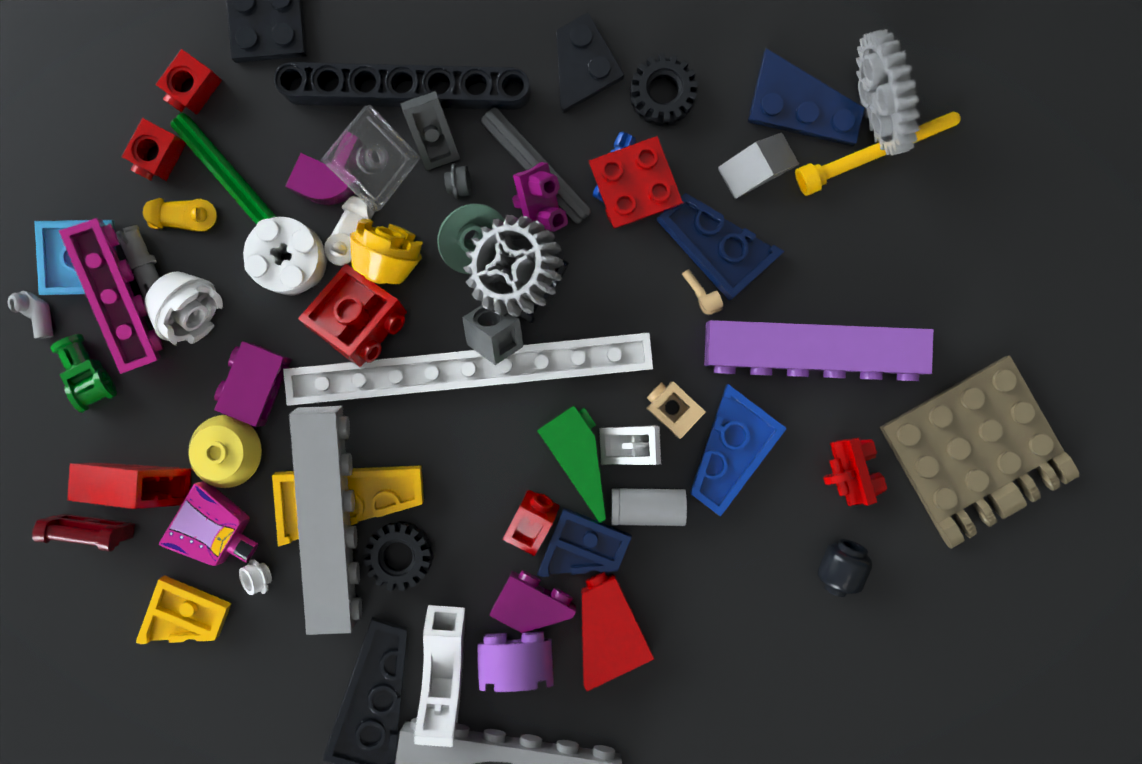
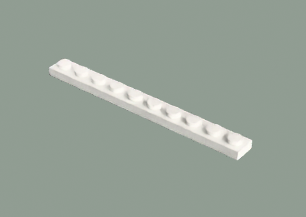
(467, 369)

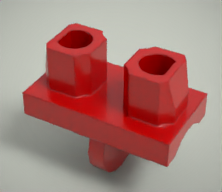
(851, 471)

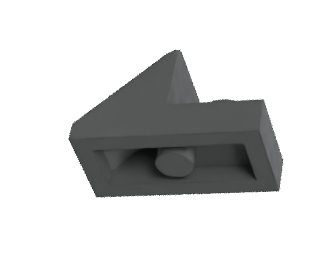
(430, 130)

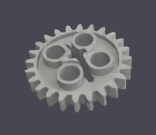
(887, 92)

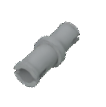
(138, 258)

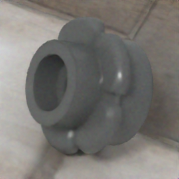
(458, 181)

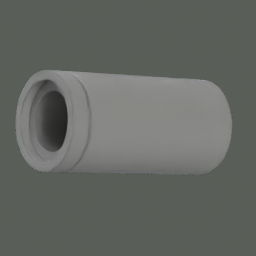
(648, 507)

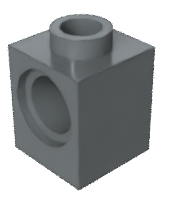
(492, 334)

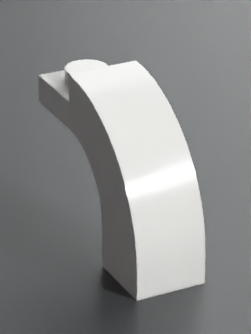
(441, 676)

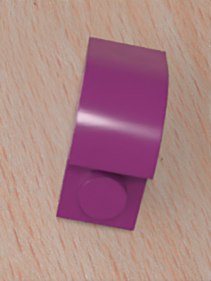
(317, 182)

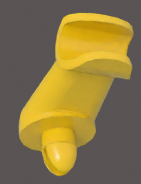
(189, 215)

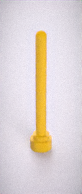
(813, 177)

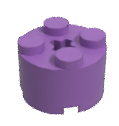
(515, 662)

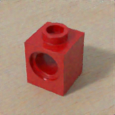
(183, 68)
(143, 139)

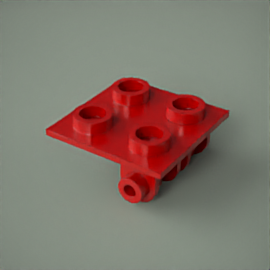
(635, 182)

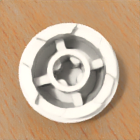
(182, 307)

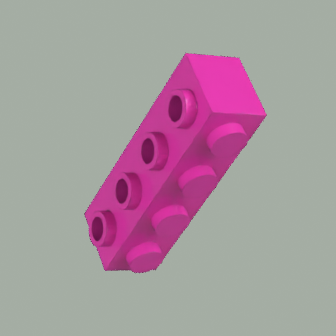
(110, 294)

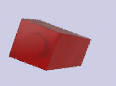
(128, 485)
(609, 632)

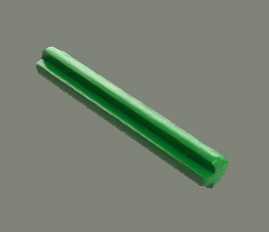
(221, 168)

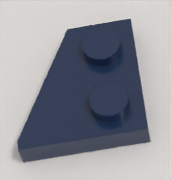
(583, 546)

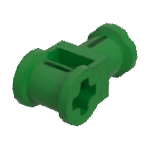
(84, 377)

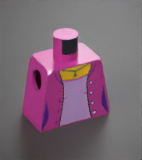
(209, 528)

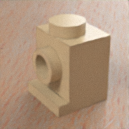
(688, 410)

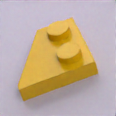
(182, 613)

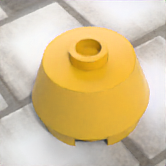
(384, 252)

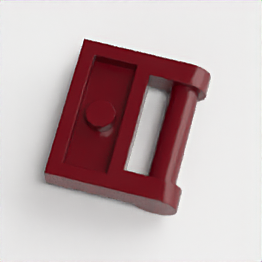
(83, 530)

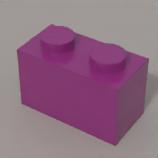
(251, 383)

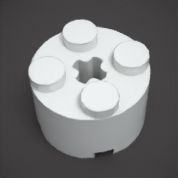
(279, 236)

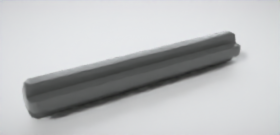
(528, 157)

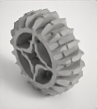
(496, 258)

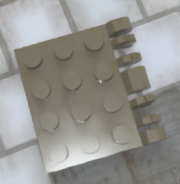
(975, 446)

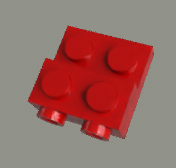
(354, 316)

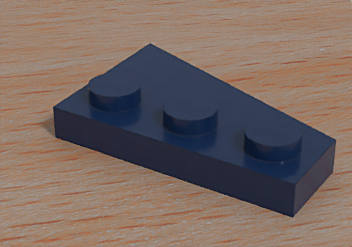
(802, 104)
(718, 247)

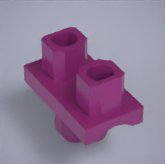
(537, 197)

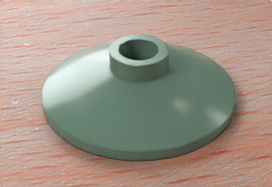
(457, 224)

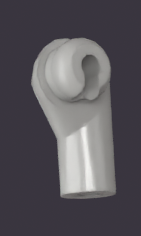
(35, 309)

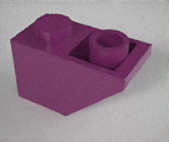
(529, 606)

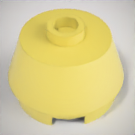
(224, 451)

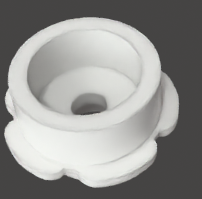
(255, 577)

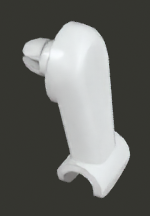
(338, 245)

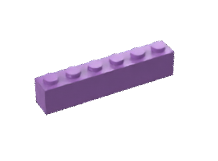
(818, 348)

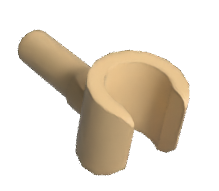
(708, 303)

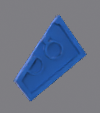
(734, 449)

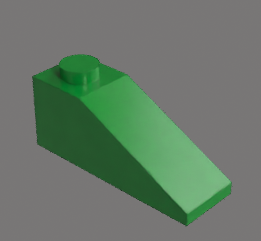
(575, 449)

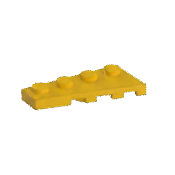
(376, 492)

